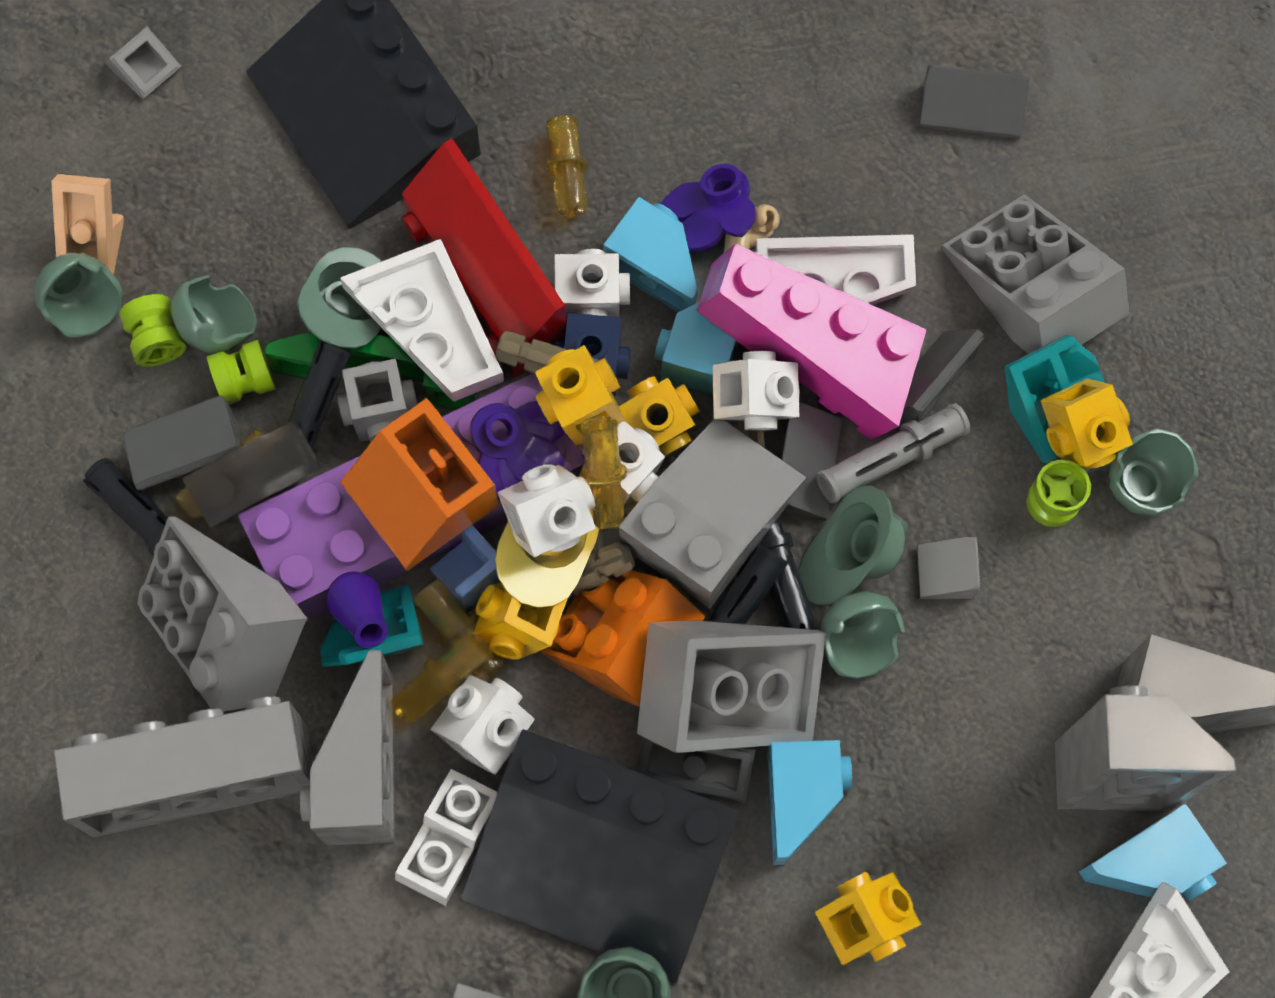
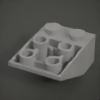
(1039, 276)
(219, 617)

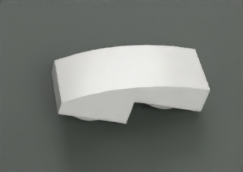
(447, 837)

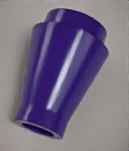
(358, 607)

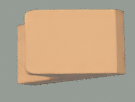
(85, 218)

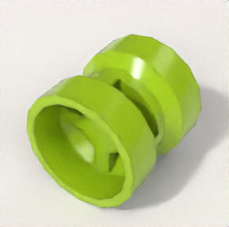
(152, 330)
(228, 375)
(1064, 483)

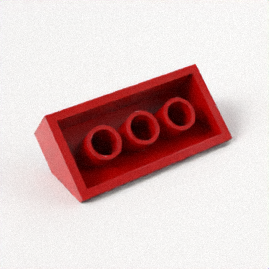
(486, 252)

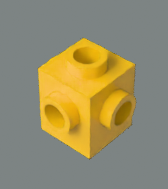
(577, 391)
(653, 395)
(1087, 423)
(514, 627)
(868, 918)

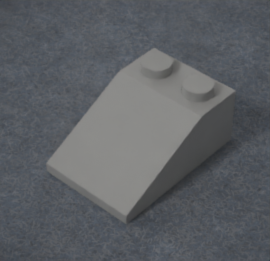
(710, 510)
(729, 685)
(1208, 687)
(354, 770)

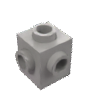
(374, 397)

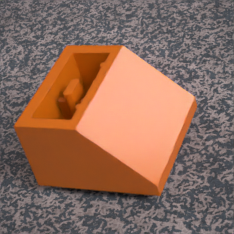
(419, 485)
(607, 631)

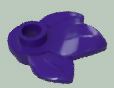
(713, 206)
(526, 446)

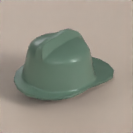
(328, 307)
(854, 545)

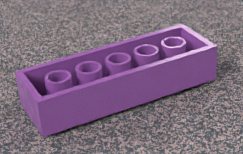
(320, 532)

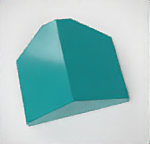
(1040, 376)
(403, 632)

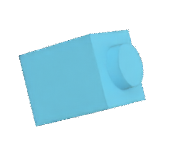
(655, 254)
(692, 350)
(803, 790)
(1167, 851)

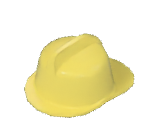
(543, 578)

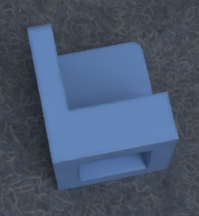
(468, 569)

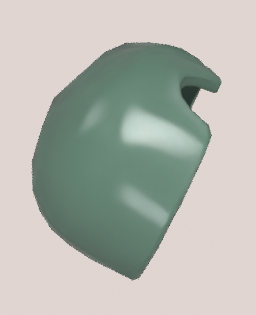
(78, 294)
(212, 316)
(1153, 472)
(861, 634)
(624, 975)

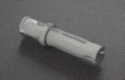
(895, 451)

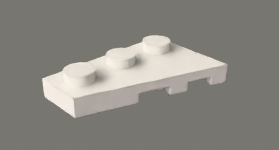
(857, 265)
(429, 317)
(1164, 955)

